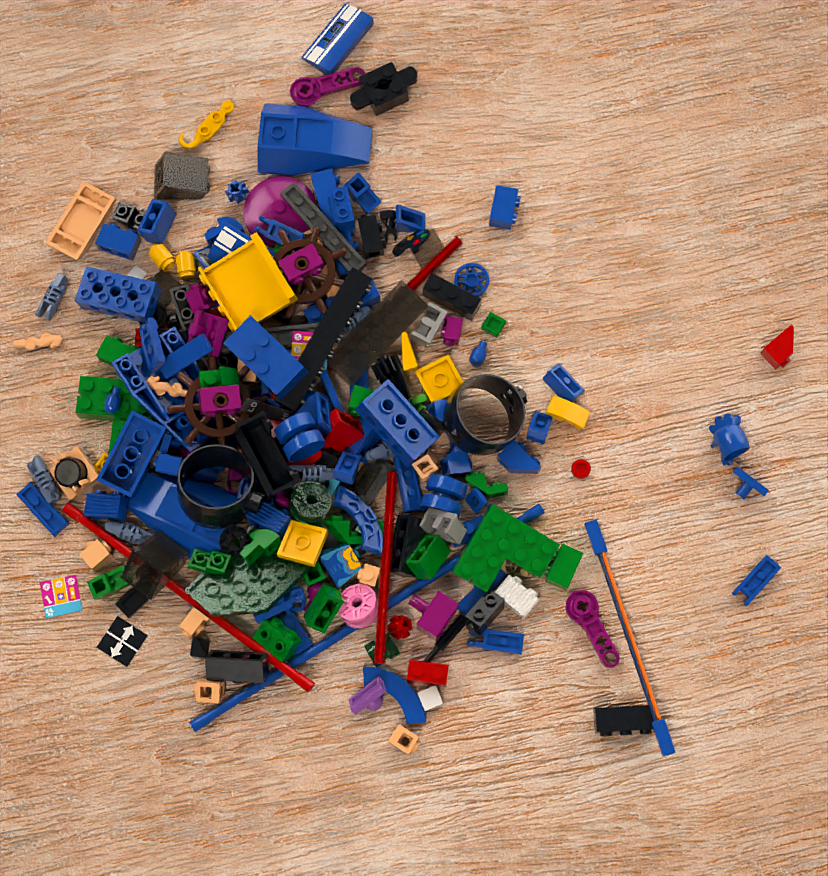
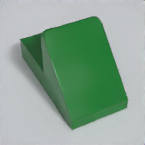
(215, 378)

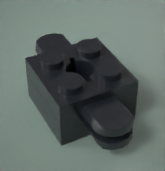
(383, 88)

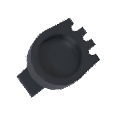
(389, 216)

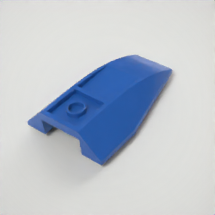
(309, 141)
(134, 372)
(159, 509)

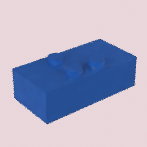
(266, 357)

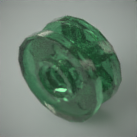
(314, 493)

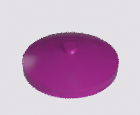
(266, 202)

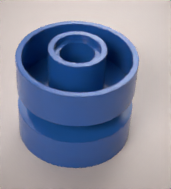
(299, 437)
(445, 492)

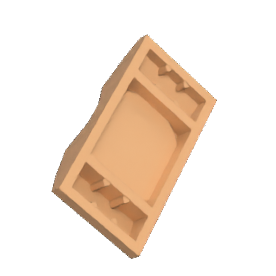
(81, 221)

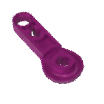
(322, 86)
(590, 622)

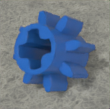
(237, 191)

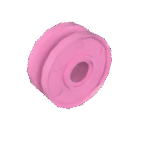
(366, 599)

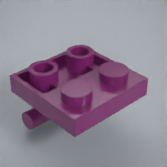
(213, 328)

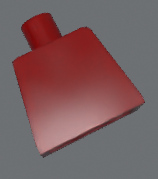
(344, 431)

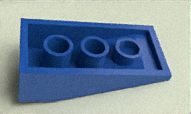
(132, 454)

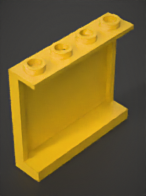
(248, 284)

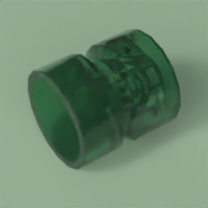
(390, 653)

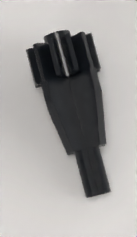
(391, 369)

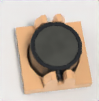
(72, 473)

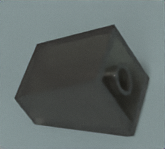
(181, 177)
(154, 564)

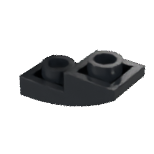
(128, 215)

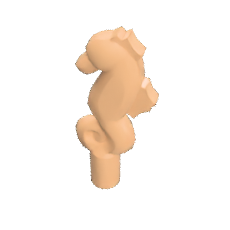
(45, 340)
(160, 387)

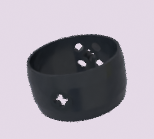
(497, 386)
(224, 516)

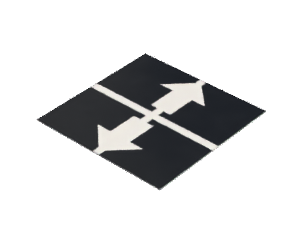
(122, 641)

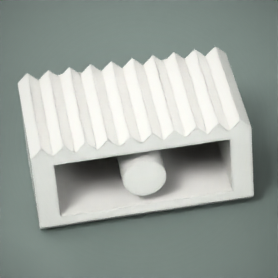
(517, 596)

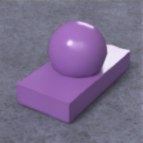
(368, 697)

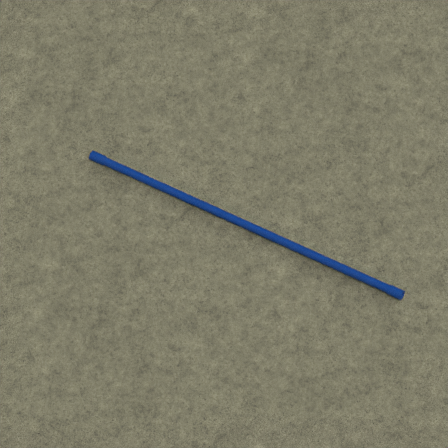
(206, 718)

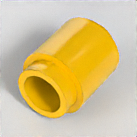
(161, 257)
(185, 265)

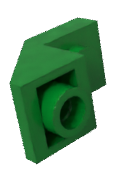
(478, 480)
(341, 530)

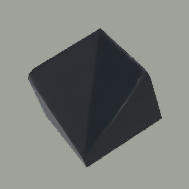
(199, 648)

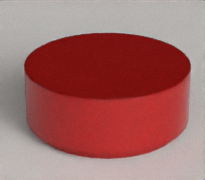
(580, 469)

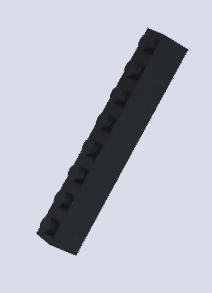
(327, 334)

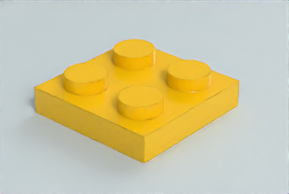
(439, 378)
(302, 543)

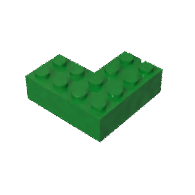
(92, 399)
(501, 539)

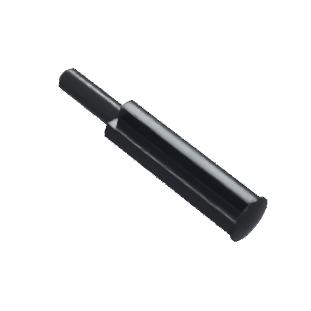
(447, 637)

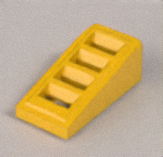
(408, 358)

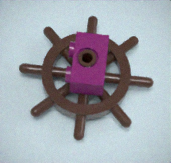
(307, 265)
(214, 403)

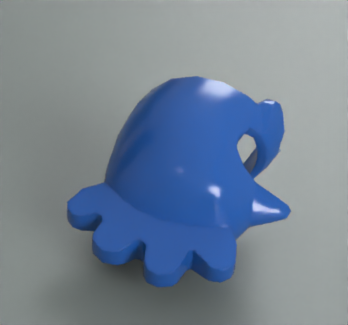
(729, 438)

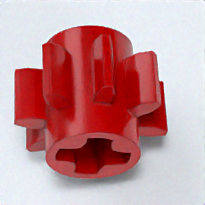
(400, 627)

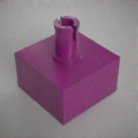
(435, 614)

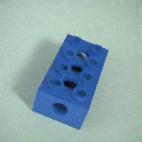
(116, 294)
(397, 422)

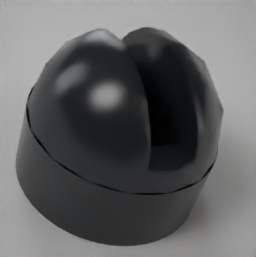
(172, 320)

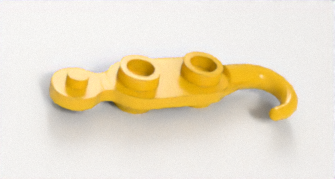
(209, 126)

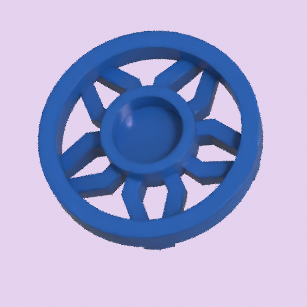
(472, 279)

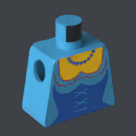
(341, 562)

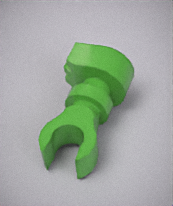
(418, 401)

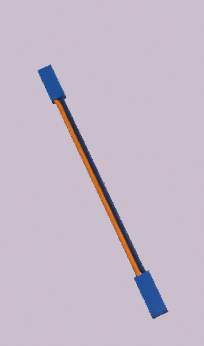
(659, 726)

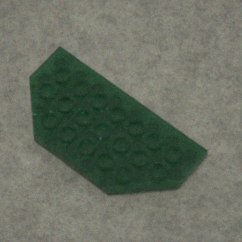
(246, 587)

